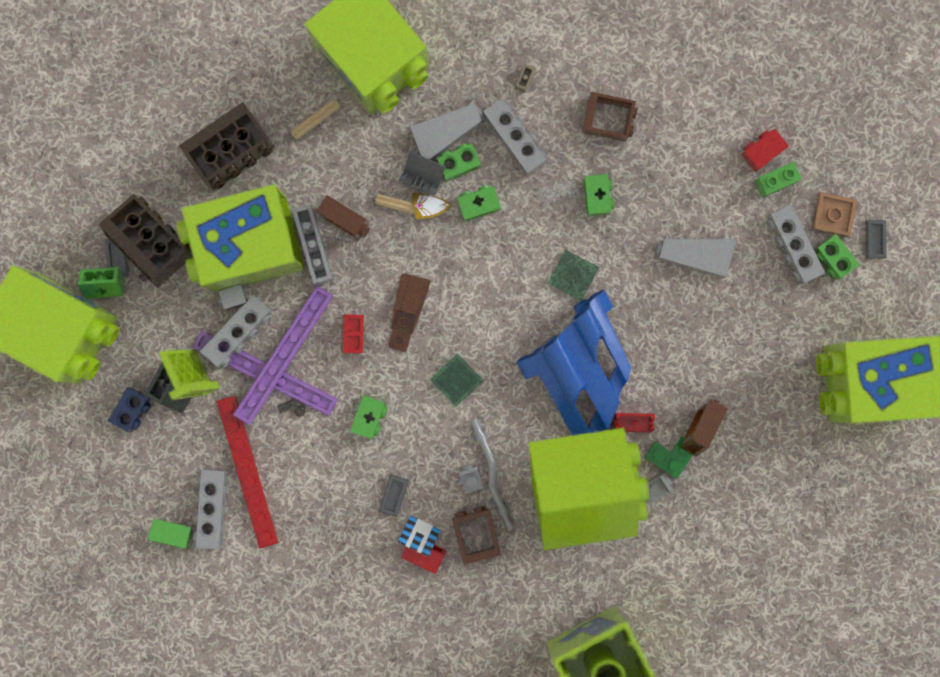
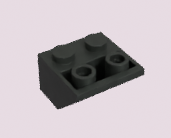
(159, 391)

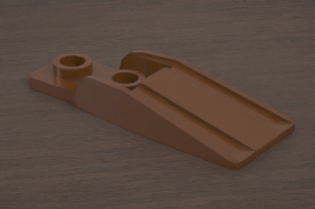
(407, 309)

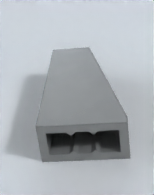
(445, 130)
(701, 255)

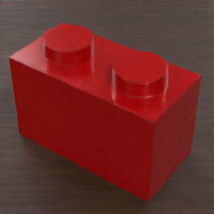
(764, 150)

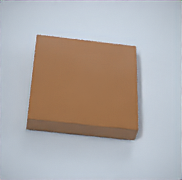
(834, 214)

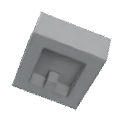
(470, 478)
(659, 487)

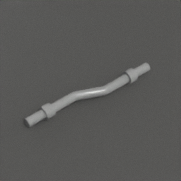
(481, 439)

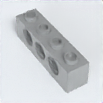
(504, 109)
(797, 234)
(313, 245)
(225, 335)
(216, 519)

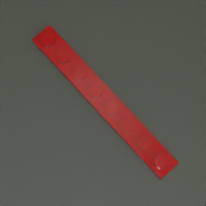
(247, 473)

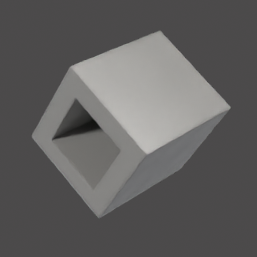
(232, 297)

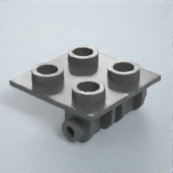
(422, 173)

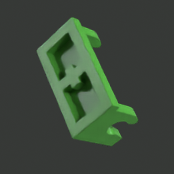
(170, 534)

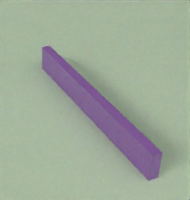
(283, 355)
(287, 384)

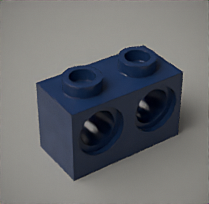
(126, 406)

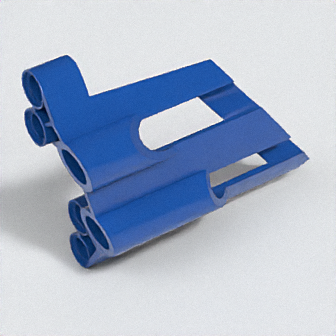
(571, 365)

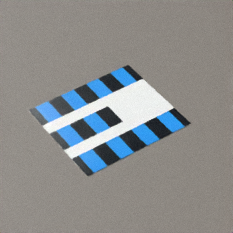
(419, 536)

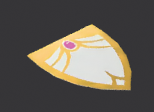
(428, 206)

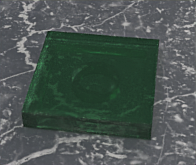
(573, 275)
(456, 380)

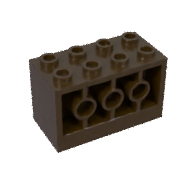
(218, 138)
(130, 231)

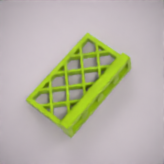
(187, 374)

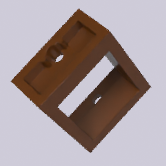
(614, 101)
(343, 217)
(703, 427)
(481, 554)

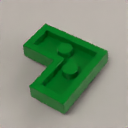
(670, 462)

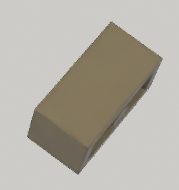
(525, 78)

